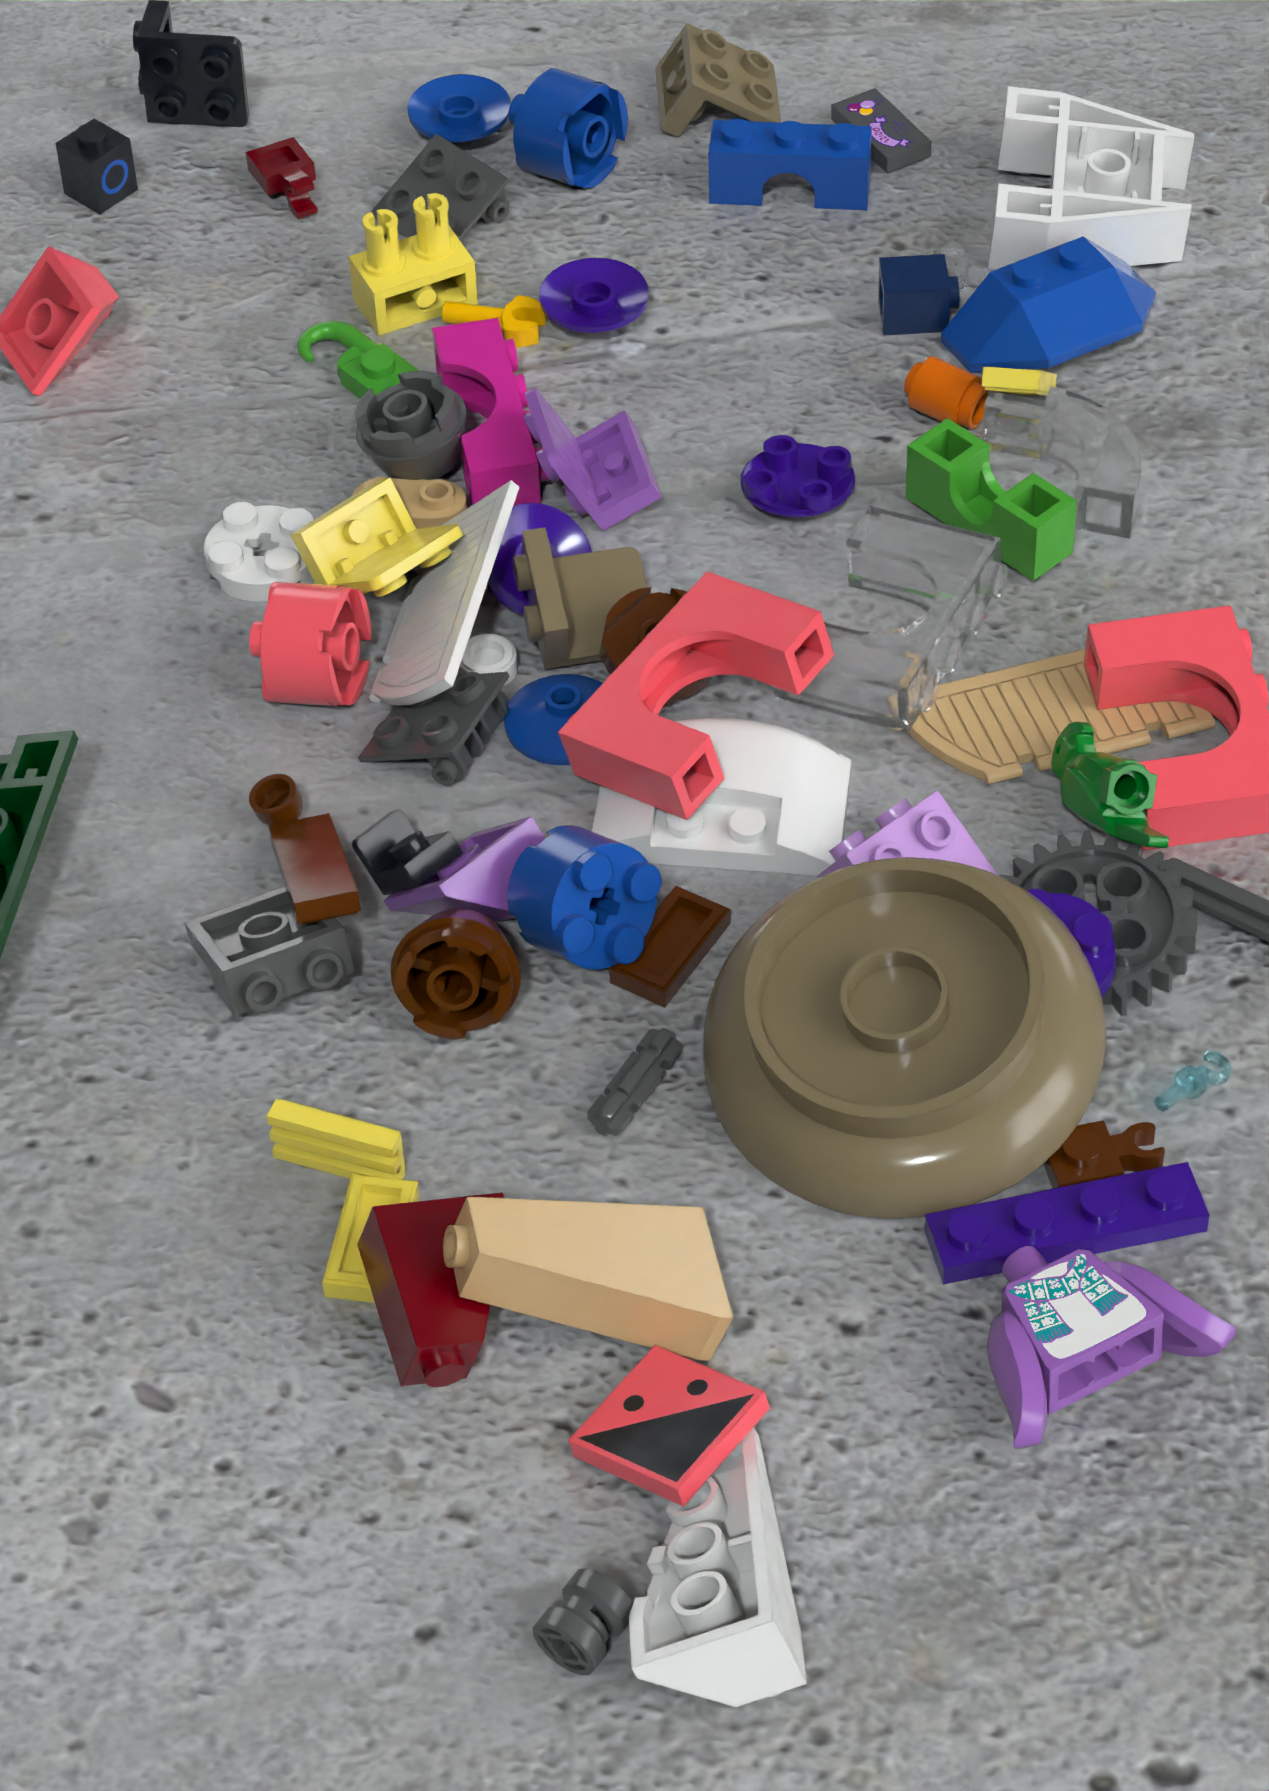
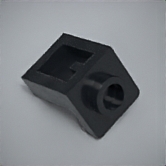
(400, 856)

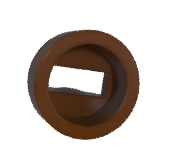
(276, 799)

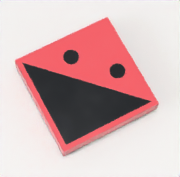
(669, 1425)

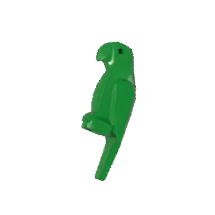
(1105, 788)

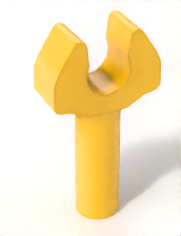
(517, 319)

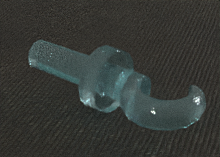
(1193, 1081)

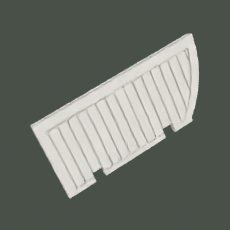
(443, 607)

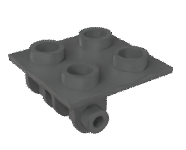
(465, 181)
(443, 728)

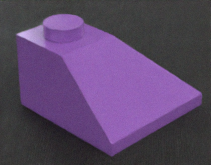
(475, 877)

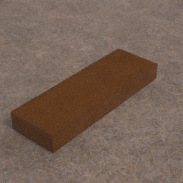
(314, 869)

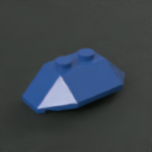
(1049, 309)

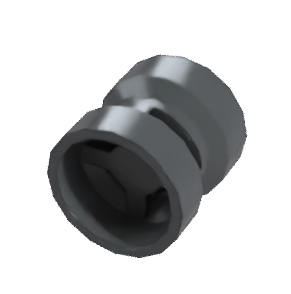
(583, 1622)

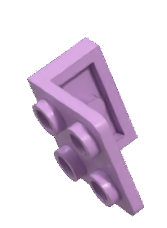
(918, 832)

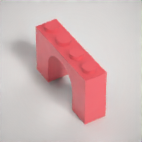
(708, 633)
(1205, 663)

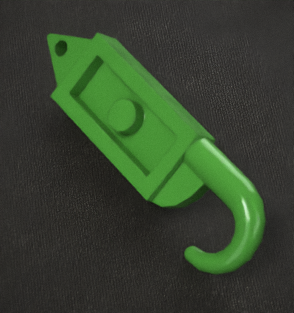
(363, 364)

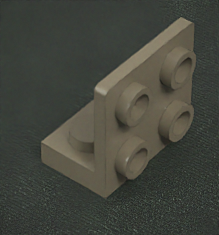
(708, 68)

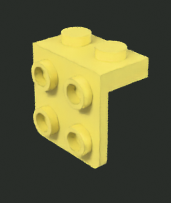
(371, 542)

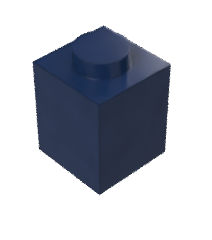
(916, 294)

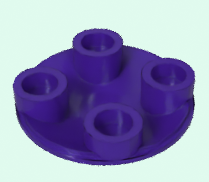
(798, 477)

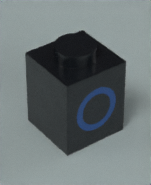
(96, 166)

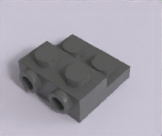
(265, 955)

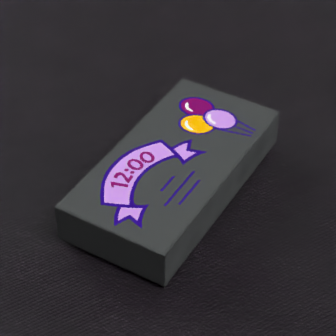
(894, 137)

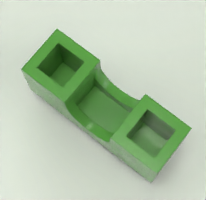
(954, 482)

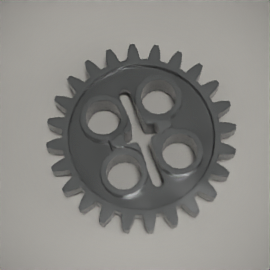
(1153, 920)

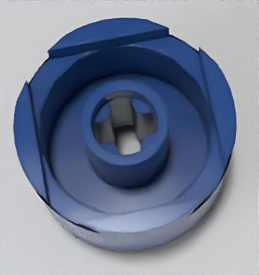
(568, 127)
(584, 897)

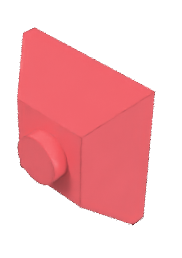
(53, 317)

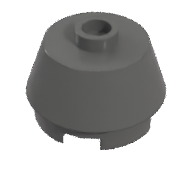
(412, 427)

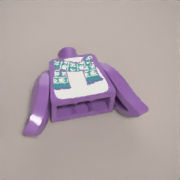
(1083, 1327)

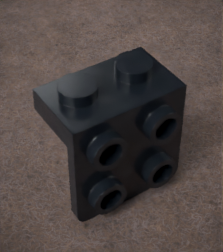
(189, 75)

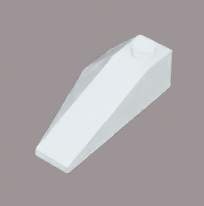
(721, 1593)

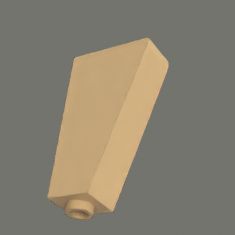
(596, 1268)

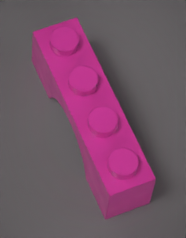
(480, 369)

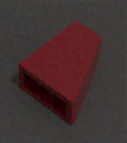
(417, 1297)

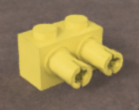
(411, 277)

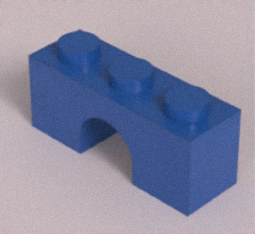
(827, 156)

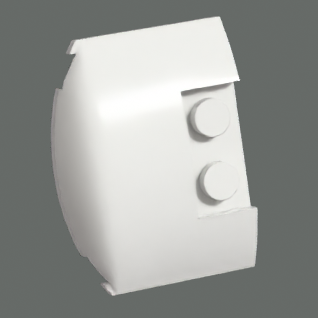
(770, 813)

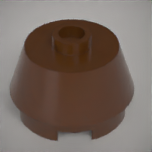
(455, 973)

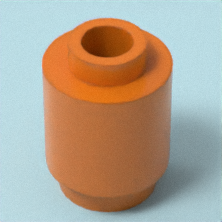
(946, 392)

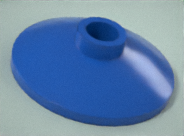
(459, 107)
(542, 710)

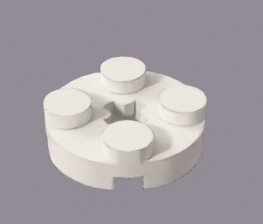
(249, 529)

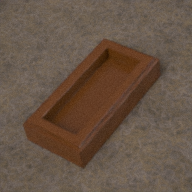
(675, 945)

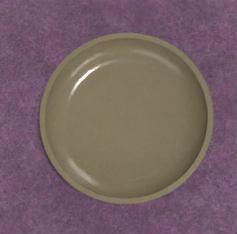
(903, 1038)

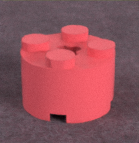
(312, 644)

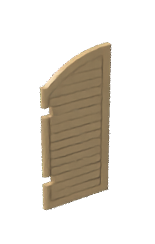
(1018, 712)

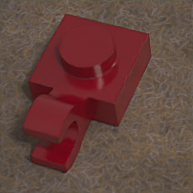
(286, 170)

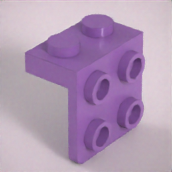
(602, 468)

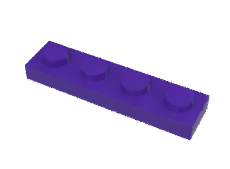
(1060, 1220)

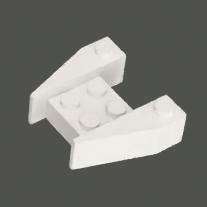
(1103, 180)

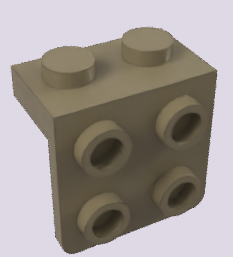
(572, 596)

